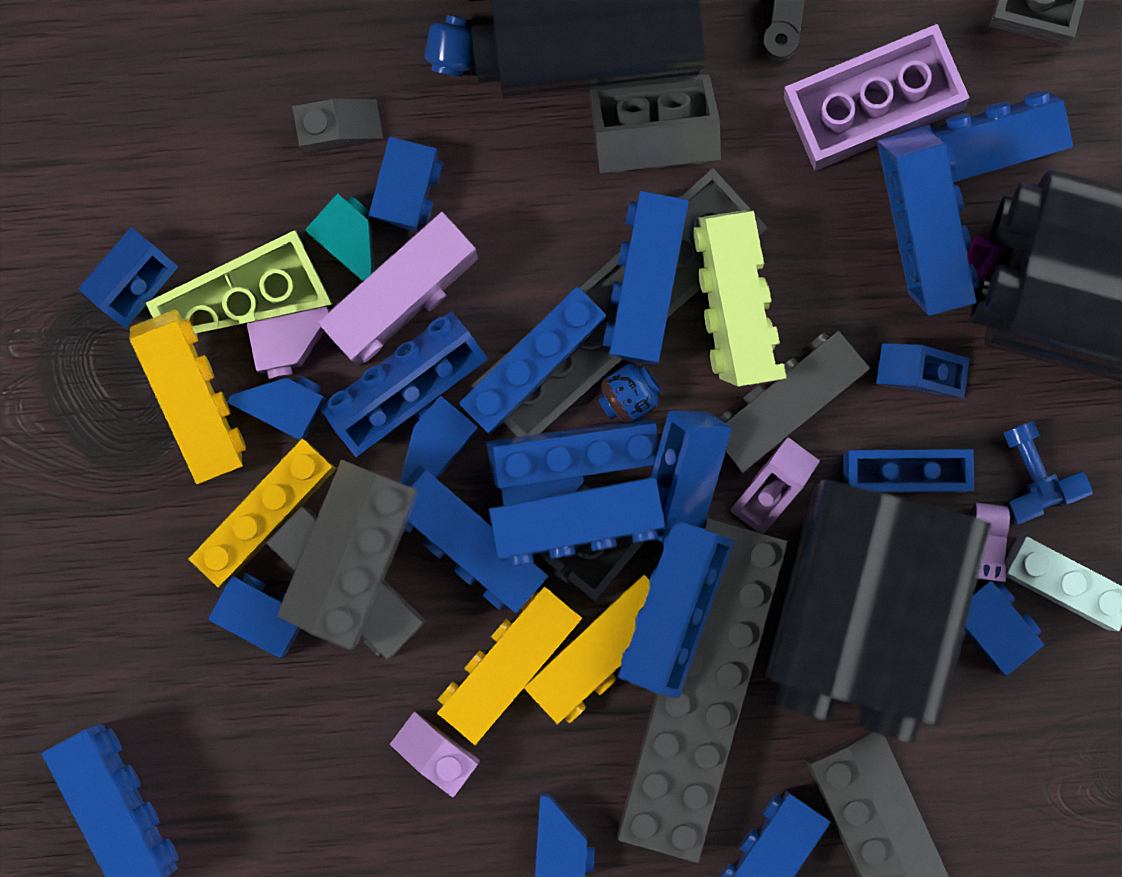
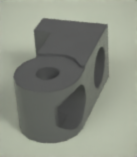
(784, 29)

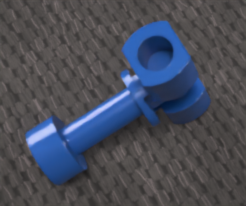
(1044, 489)

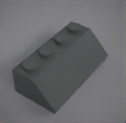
(348, 555)
(875, 810)

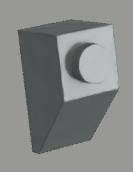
(337, 124)

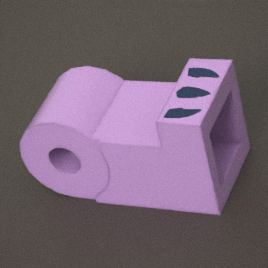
(993, 560)

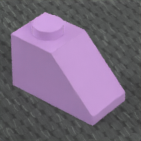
(285, 341)
(775, 485)
(434, 754)

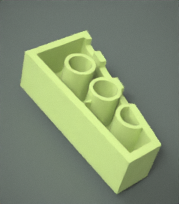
(250, 288)
(736, 299)

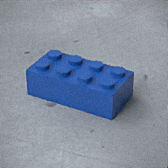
(928, 220)
(109, 806)

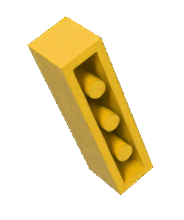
(187, 396)
(262, 513)
(590, 658)
(508, 666)

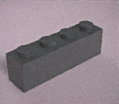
(793, 400)

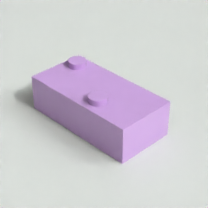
(875, 97)
(400, 289)

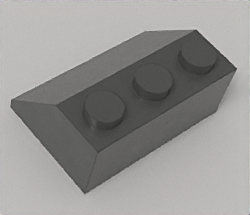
(656, 124)

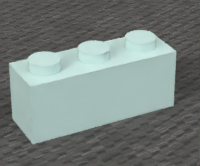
(1065, 582)

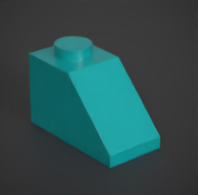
(345, 235)

